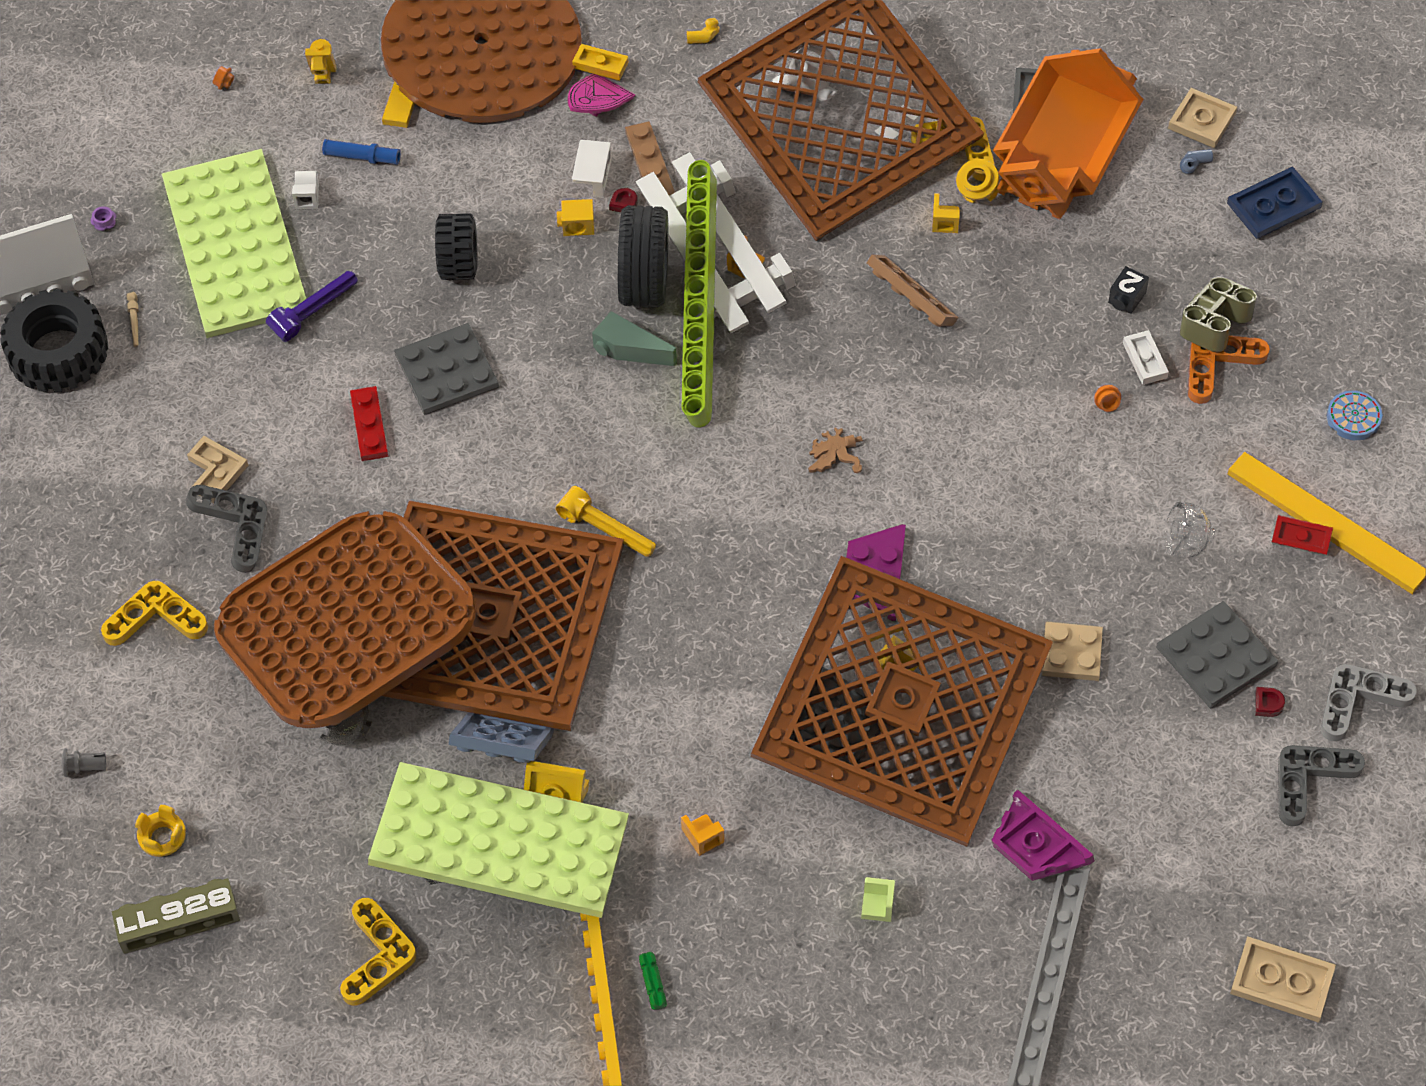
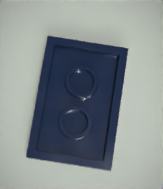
(1274, 202)

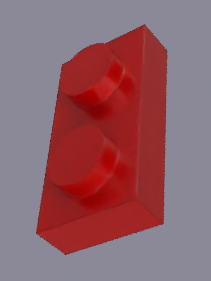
(1302, 535)

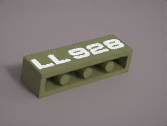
(175, 915)

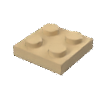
(1202, 117)
(1073, 651)

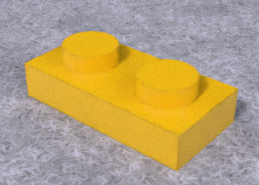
(600, 62)

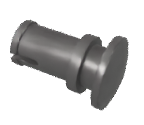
(82, 762)

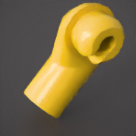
(705, 34)

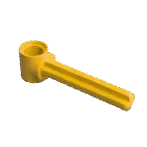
(577, 506)

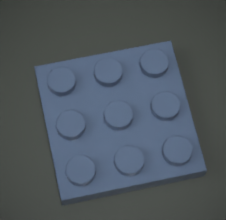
(500, 737)

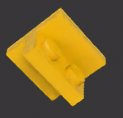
(556, 781)

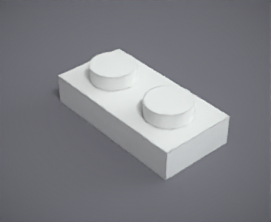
(1145, 357)

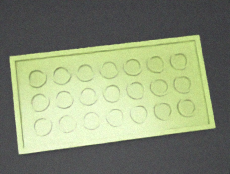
(233, 241)
(499, 839)

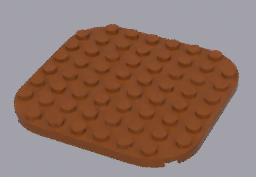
(344, 619)

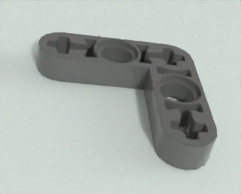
(240, 513)
(1299, 772)

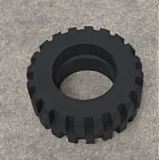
(61, 366)

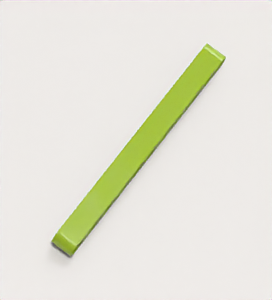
(701, 302)

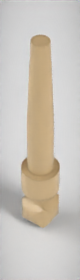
(133, 309)

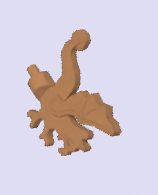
(834, 446)

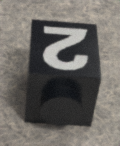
(1128, 290)

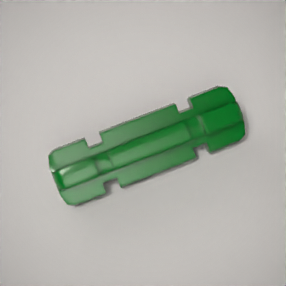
(652, 980)

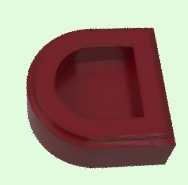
(623, 198)
(1268, 702)

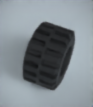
(456, 246)

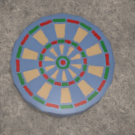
(1354, 415)

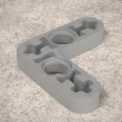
(1357, 687)

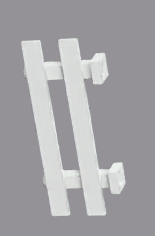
(759, 282)

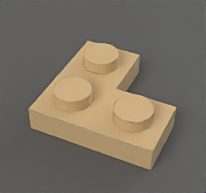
(220, 463)

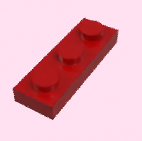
(369, 423)

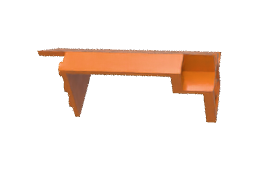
(1066, 129)

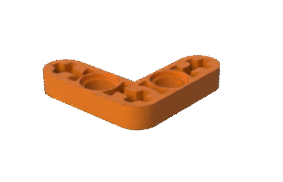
(1206, 357)

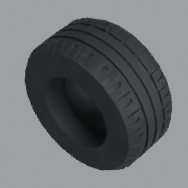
(643, 256)

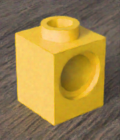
(576, 217)

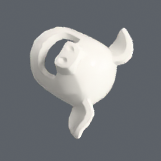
(824, 91)

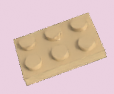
(1283, 979)

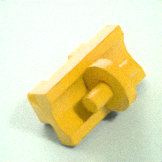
(321, 61)

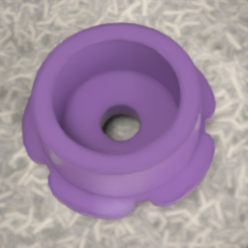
(100, 214)

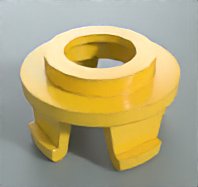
(987, 189)
(163, 818)

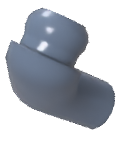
(1194, 158)

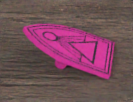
(597, 95)

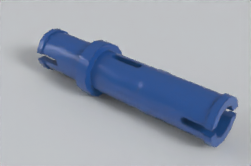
(371, 153)

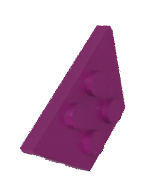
(881, 552)
(1037, 842)

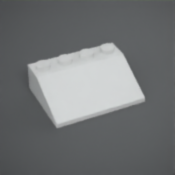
(41, 259)

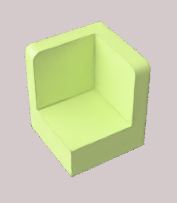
(878, 899)

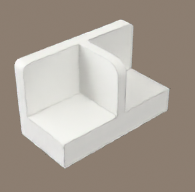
(593, 165)

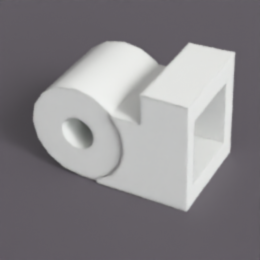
(305, 186)

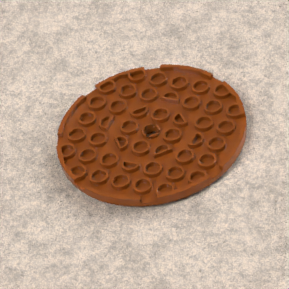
(442, 68)

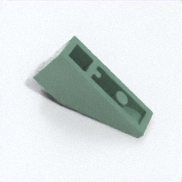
(629, 342)

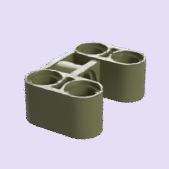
(1205, 319)

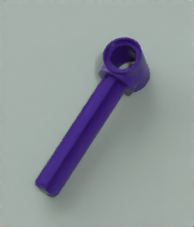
(287, 321)

